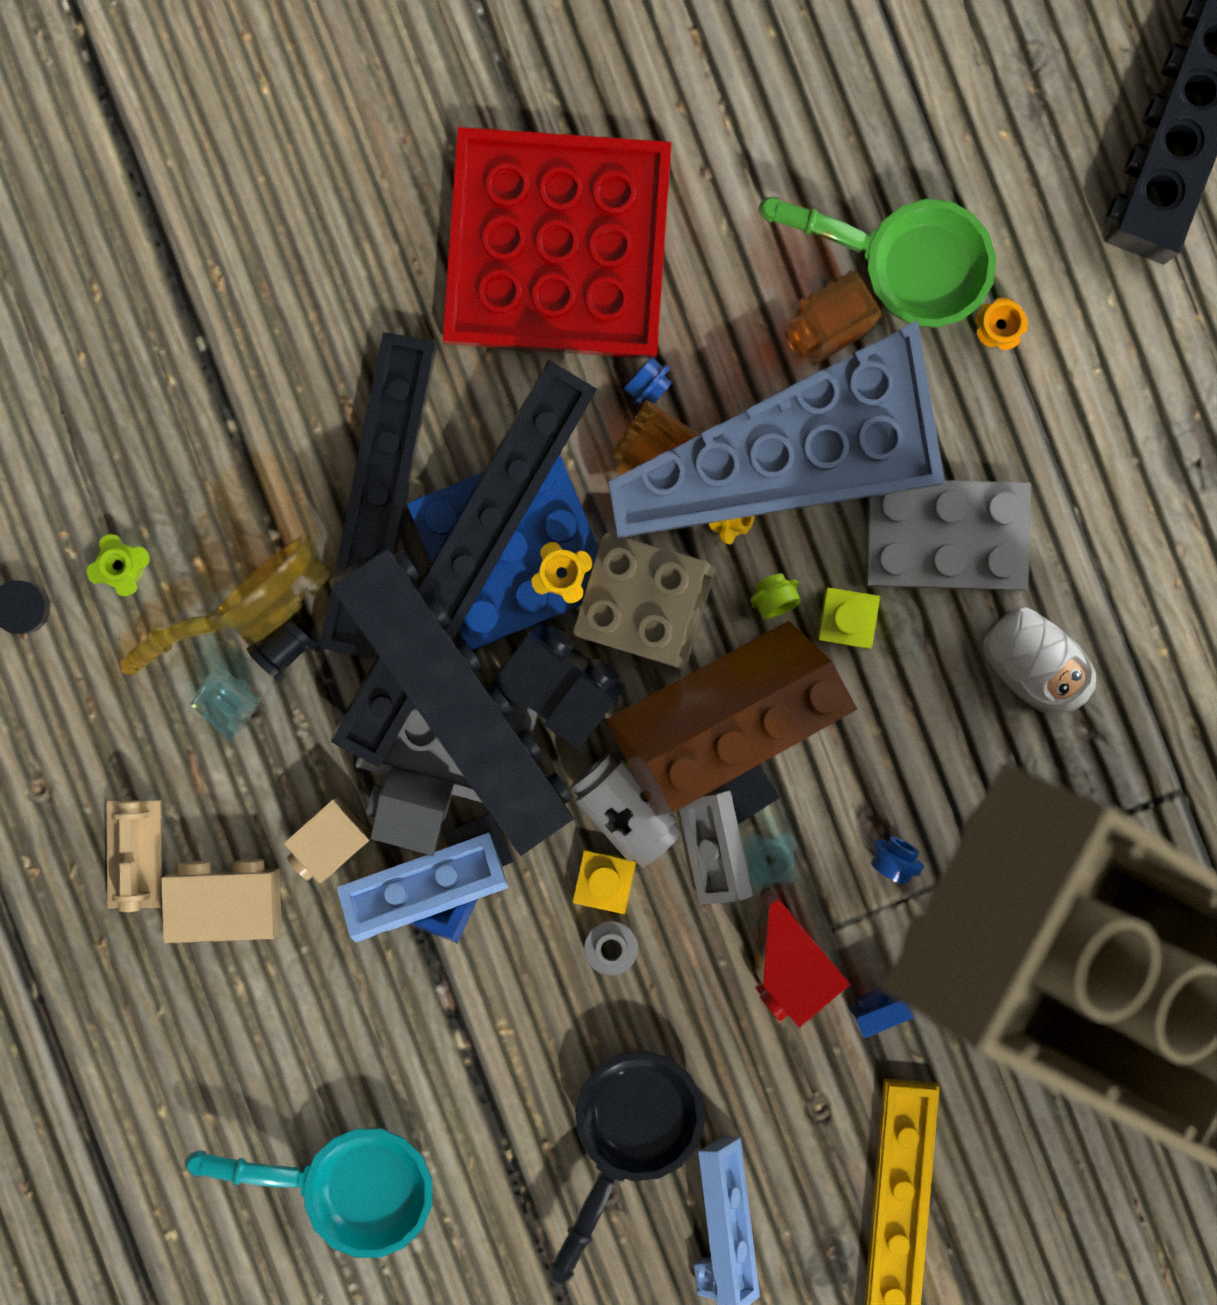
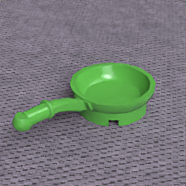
(922, 262)

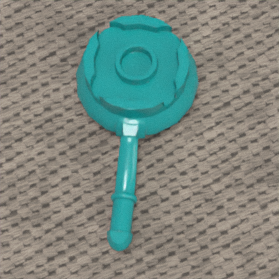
(361, 1191)

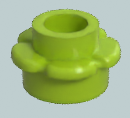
(775, 596)

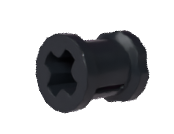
(281, 648)

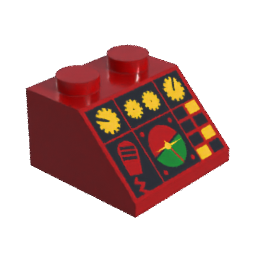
(791, 967)

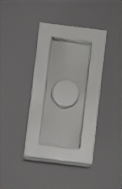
(715, 849)

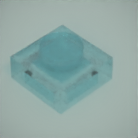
(225, 702)

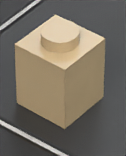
(327, 841)

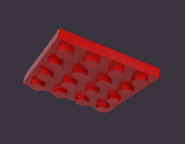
(557, 243)

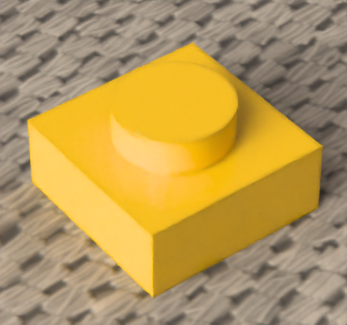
(604, 881)

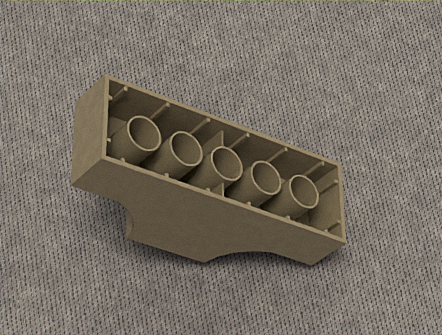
(1076, 958)

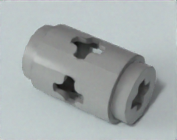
(605, 792)

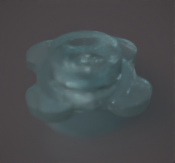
(783, 869)

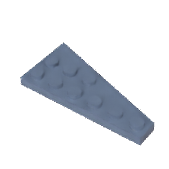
(821, 442)

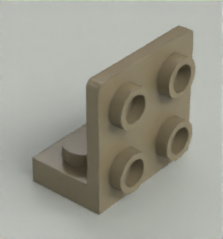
(645, 600)

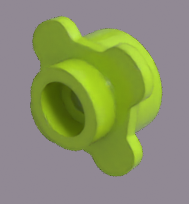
(133, 565)

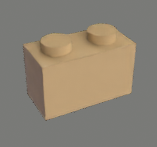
(221, 903)

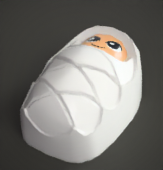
(1039, 662)

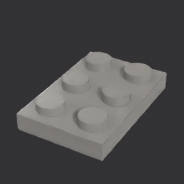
(950, 537)

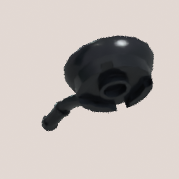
(637, 1124)

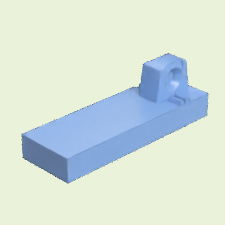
(422, 887)
(731, 1270)

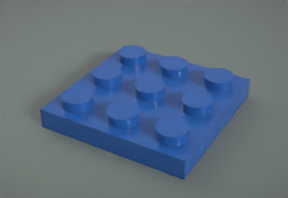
(507, 598)

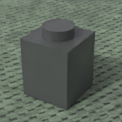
(410, 810)

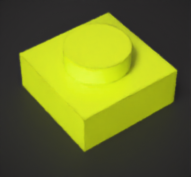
(848, 618)

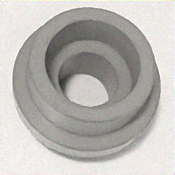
(606, 931)

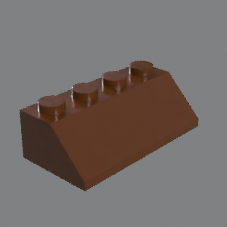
(729, 717)

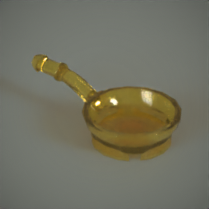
(252, 609)

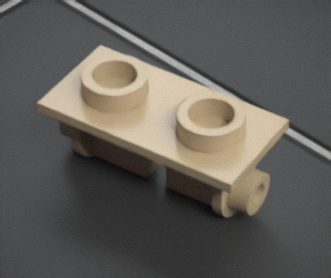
(134, 855)

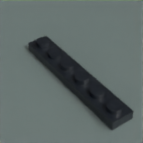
(381, 472)

